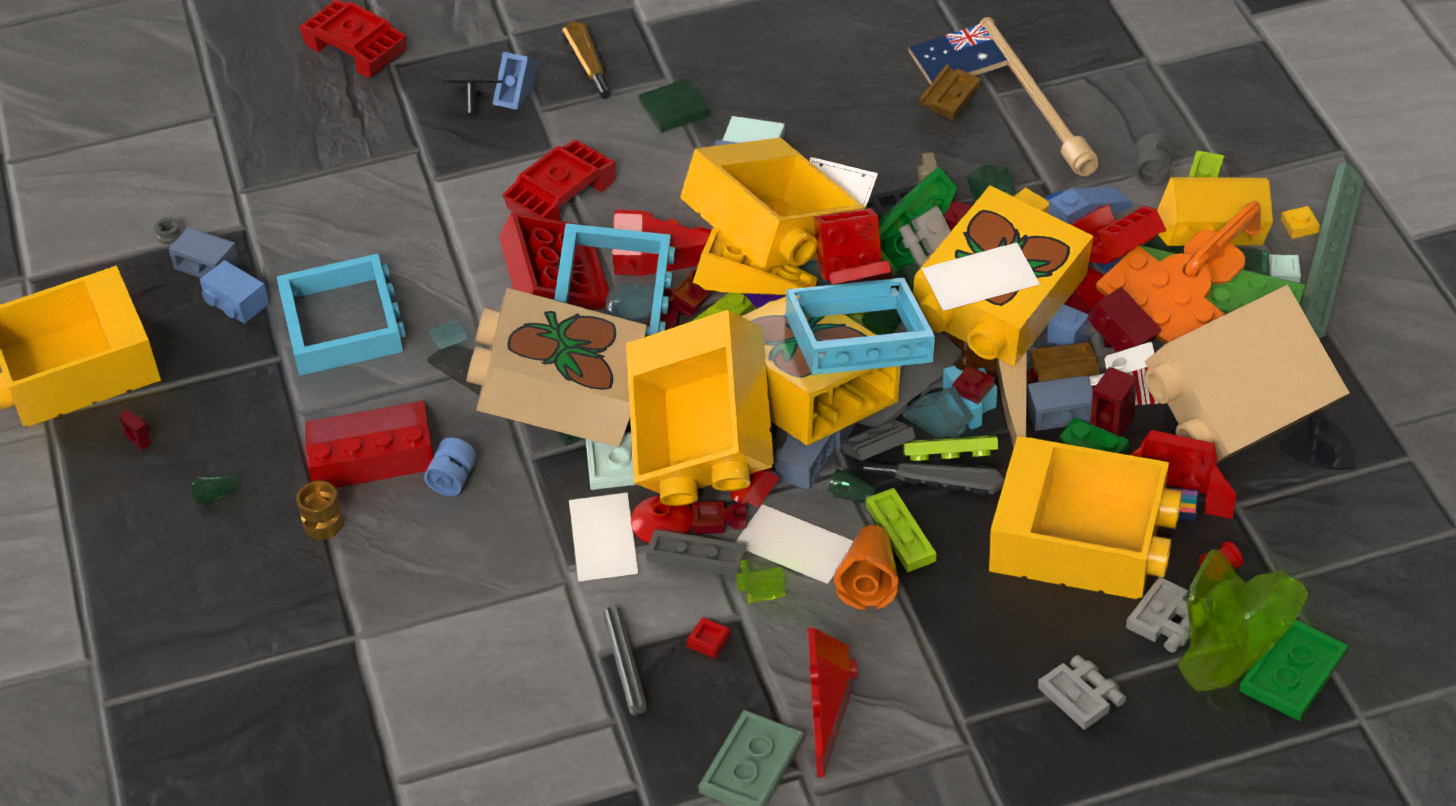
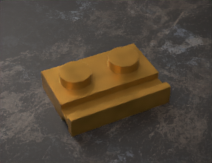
(950, 92)
(1064, 361)

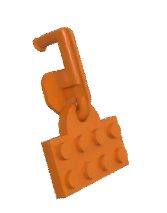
(1178, 299)

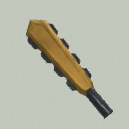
(584, 47)

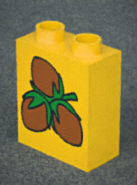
(1009, 322)
(822, 403)

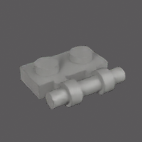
(930, 230)
(1157, 610)
(1075, 696)

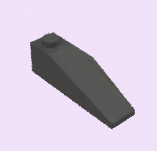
(917, 378)

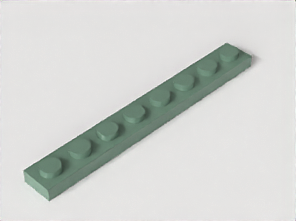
(1331, 247)

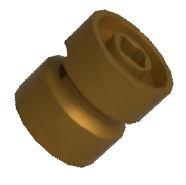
(320, 510)

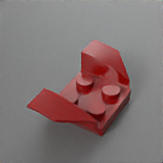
(1191, 467)

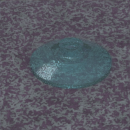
(631, 299)

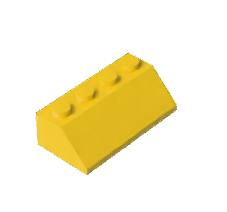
(1209, 204)

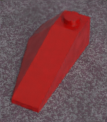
(830, 691)

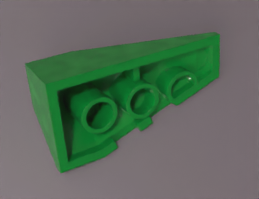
(929, 193)

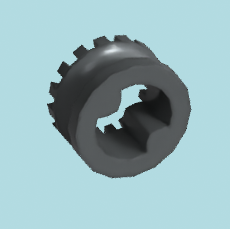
(168, 236)

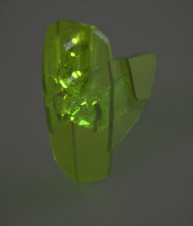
(1235, 621)

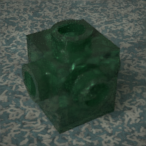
(988, 176)

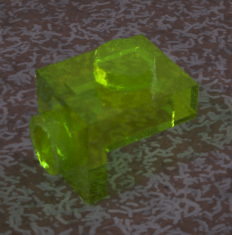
(761, 584)

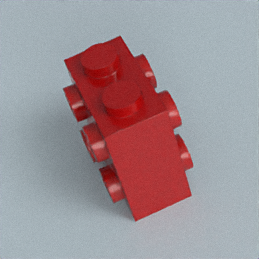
(846, 240)

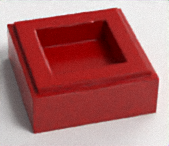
(708, 637)

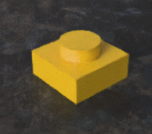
(1300, 222)

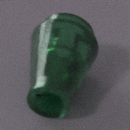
(850, 487)
(211, 488)

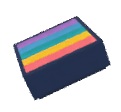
(1189, 504)

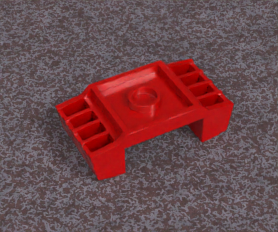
(356, 32)
(558, 178)
(1116, 238)

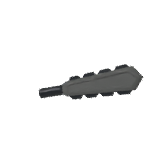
(957, 477)

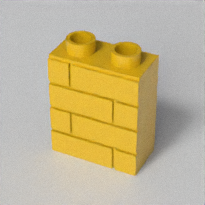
(763, 198)
(72, 347)
(699, 407)
(1083, 518)

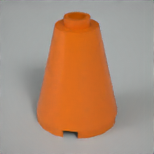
(868, 570)

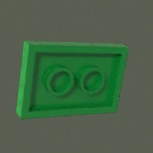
(1294, 670)

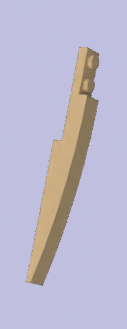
(1013, 395)

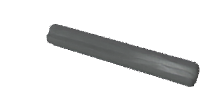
(625, 661)

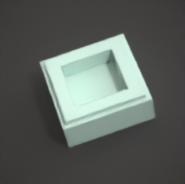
(1284, 267)

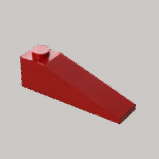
(687, 242)

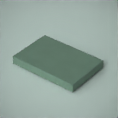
(751, 761)

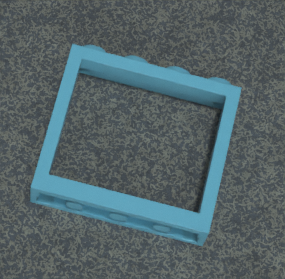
(621, 240)
(351, 348)
(860, 352)

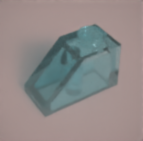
(940, 413)

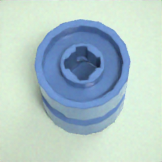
(450, 466)

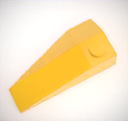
(731, 271)

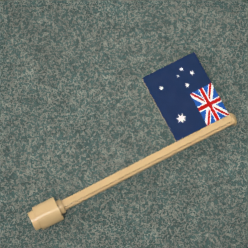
(985, 49)

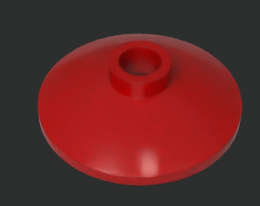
(655, 515)

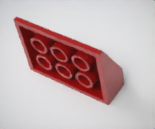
(533, 259)
(369, 445)

